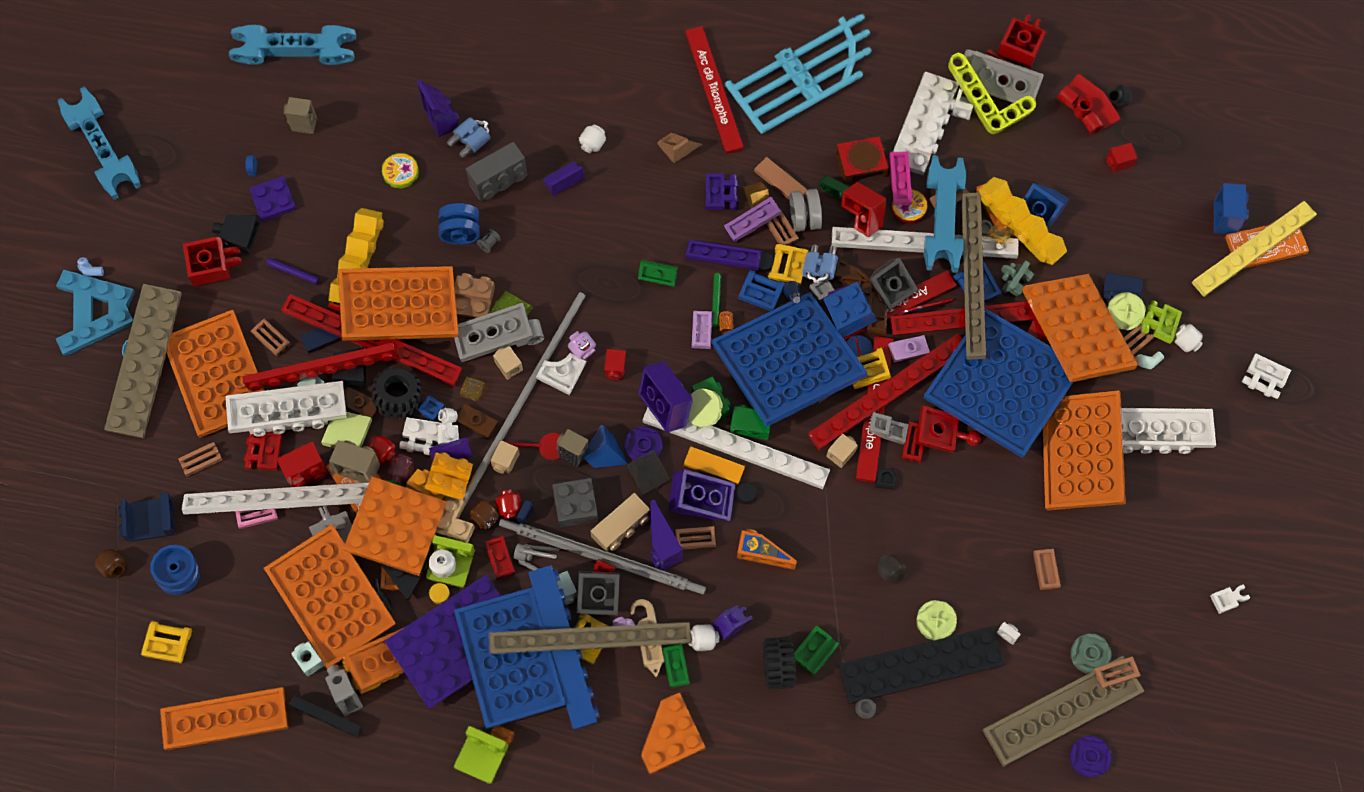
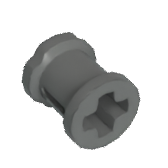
(488, 240)

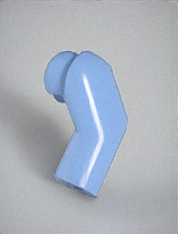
(86, 268)

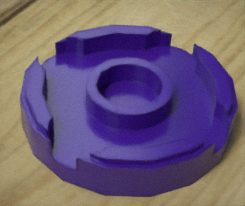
(643, 441)
(1090, 756)

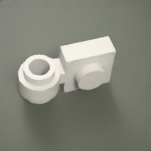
(447, 431)

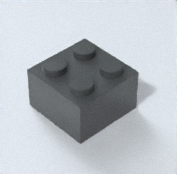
(575, 503)
(598, 592)

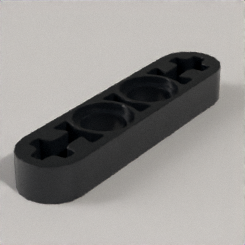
(326, 716)

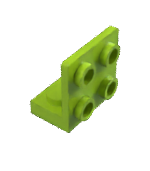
(463, 556)
(481, 755)

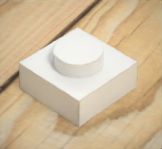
(1008, 632)

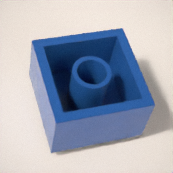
(1230, 208)
(850, 309)

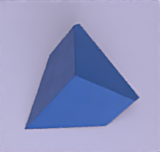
(604, 450)

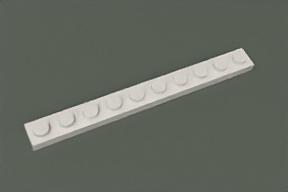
(912, 242)
(749, 451)
(274, 498)

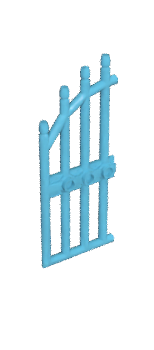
(801, 77)

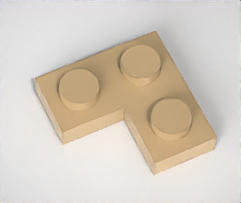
(450, 525)

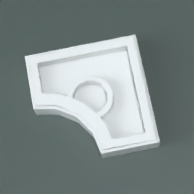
(562, 374)

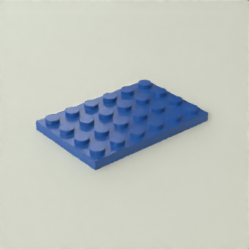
(509, 683)

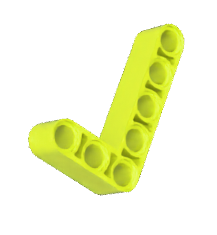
(985, 99)

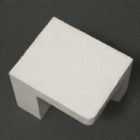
(962, 106)

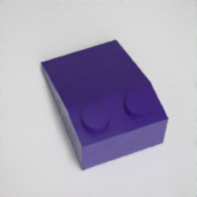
(437, 109)
(701, 496)
(665, 547)

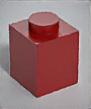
(1121, 157)
(615, 364)

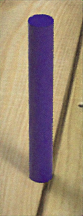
(293, 271)

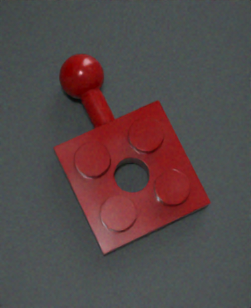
(949, 425)

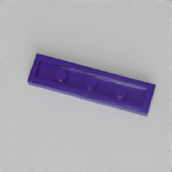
(723, 254)

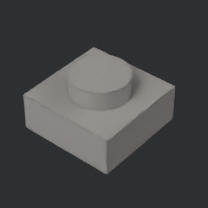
(821, 289)

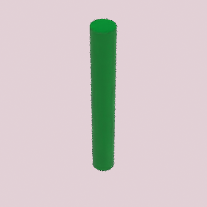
(716, 300)

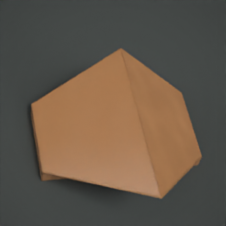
(677, 146)

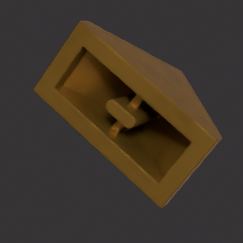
(756, 193)

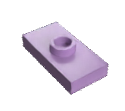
(701, 329)
(908, 348)

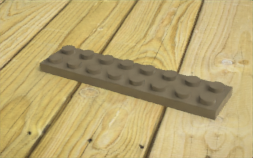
(143, 361)
(1058, 714)

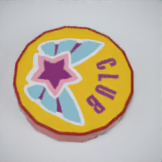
(911, 213)

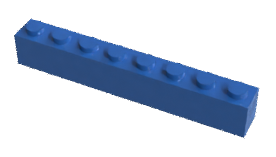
(566, 662)

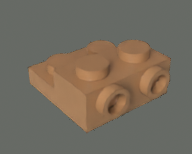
(473, 296)

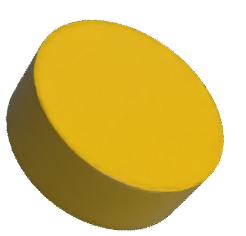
(439, 593)

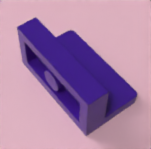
(564, 178)

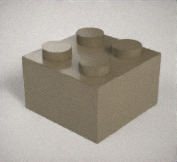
(354, 461)

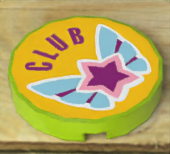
(400, 170)

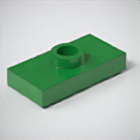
(658, 273)
(676, 666)

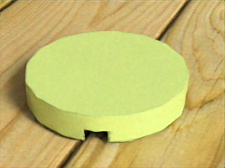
(1127, 310)
(705, 408)
(936, 620)

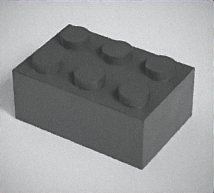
(496, 172)

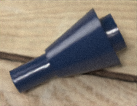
(792, 291)

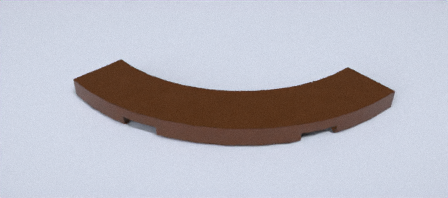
(850, 275)

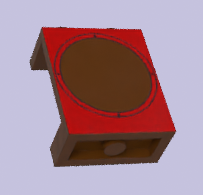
(862, 158)

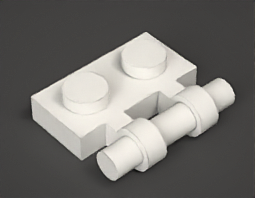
(1269, 371)
(419, 430)

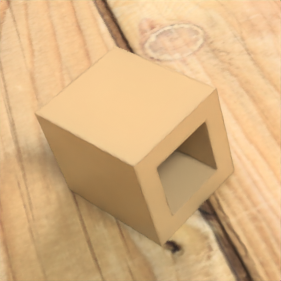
(507, 362)
(842, 450)
(504, 457)

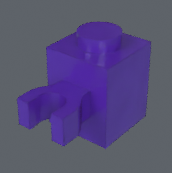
(731, 622)

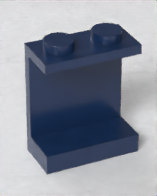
(147, 518)

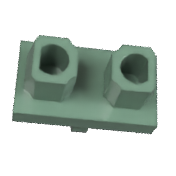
(1014, 275)

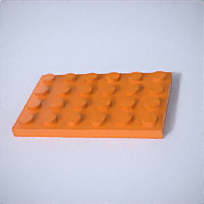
(397, 303)
(1079, 327)
(210, 366)
(1084, 452)
(329, 596)

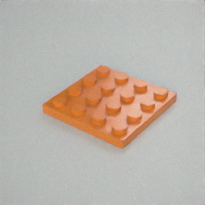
(395, 526)

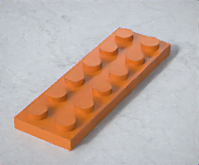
(224, 718)

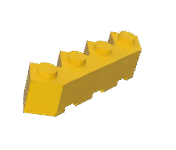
(1027, 227)
(359, 245)

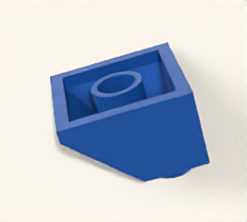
(1045, 203)

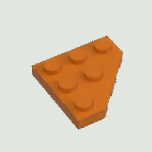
(671, 736)

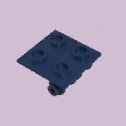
(1118, 284)

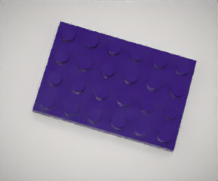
(433, 648)

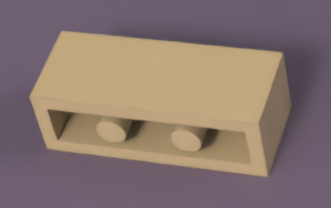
(621, 523)

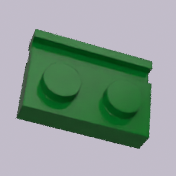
(815, 650)

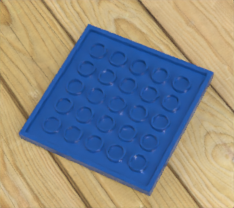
(788, 359)
(1007, 392)

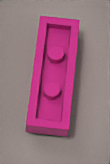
(900, 178)

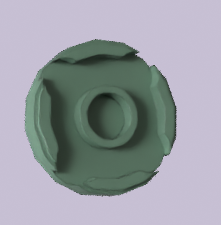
(1090, 652)

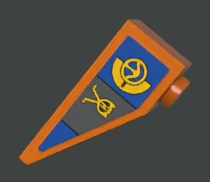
(759, 549)

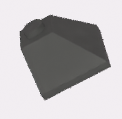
(893, 282)

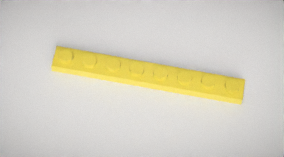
(1254, 248)

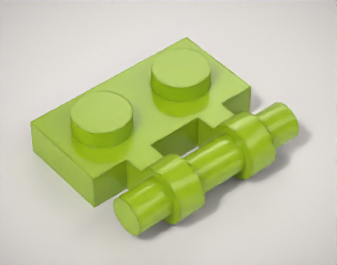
(1167, 323)

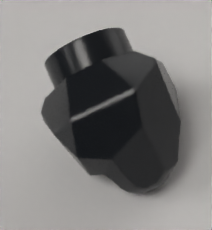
(1120, 96)

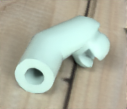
(1149, 362)

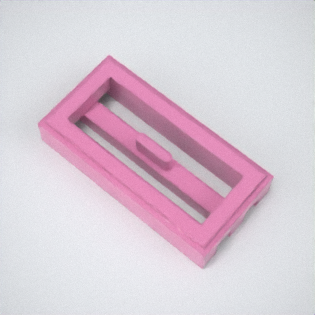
(256, 514)

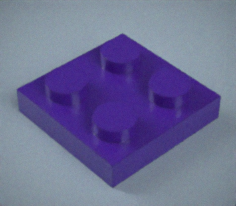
(272, 198)

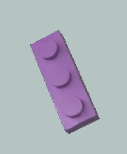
(752, 219)

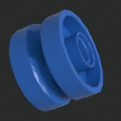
(459, 224)
(175, 569)

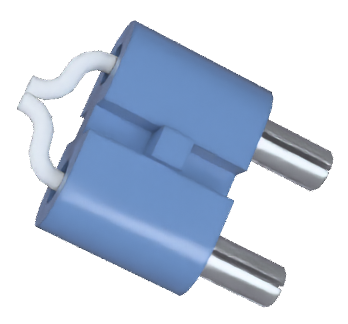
(471, 135)
(820, 265)

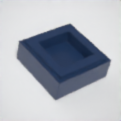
(525, 512)

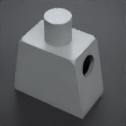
(343, 690)

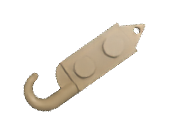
(651, 655)

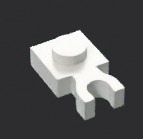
(1227, 600)

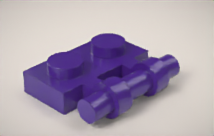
(715, 191)

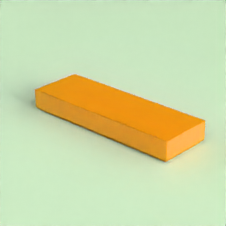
(714, 465)

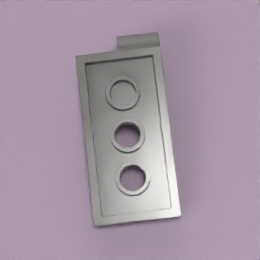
(991, 68)
(511, 328)

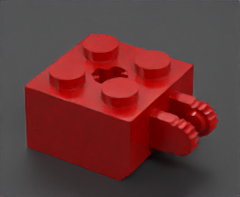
(1022, 41)
(208, 260)

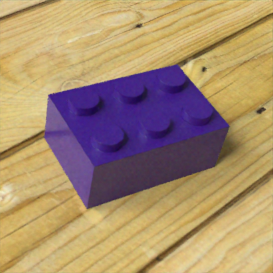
(665, 396)

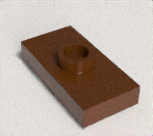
(359, 403)
(476, 421)

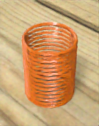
(726, 326)
(510, 732)

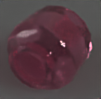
(401, 468)

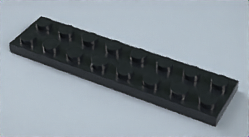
(921, 665)

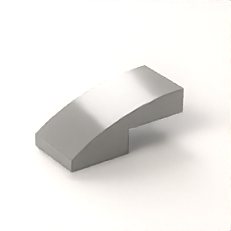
(888, 429)

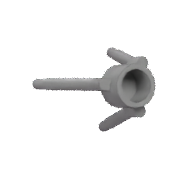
(526, 551)

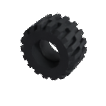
(392, 405)
(779, 663)

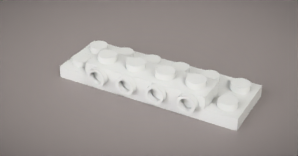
(926, 120)
(286, 408)
(1167, 429)

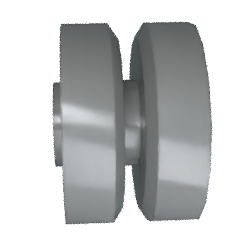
(805, 210)

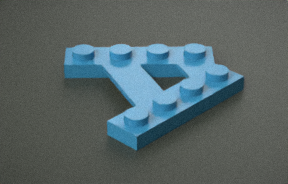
(84, 328)

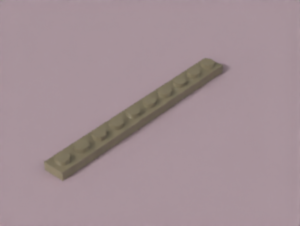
(973, 276)
(589, 638)

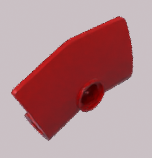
(1099, 110)

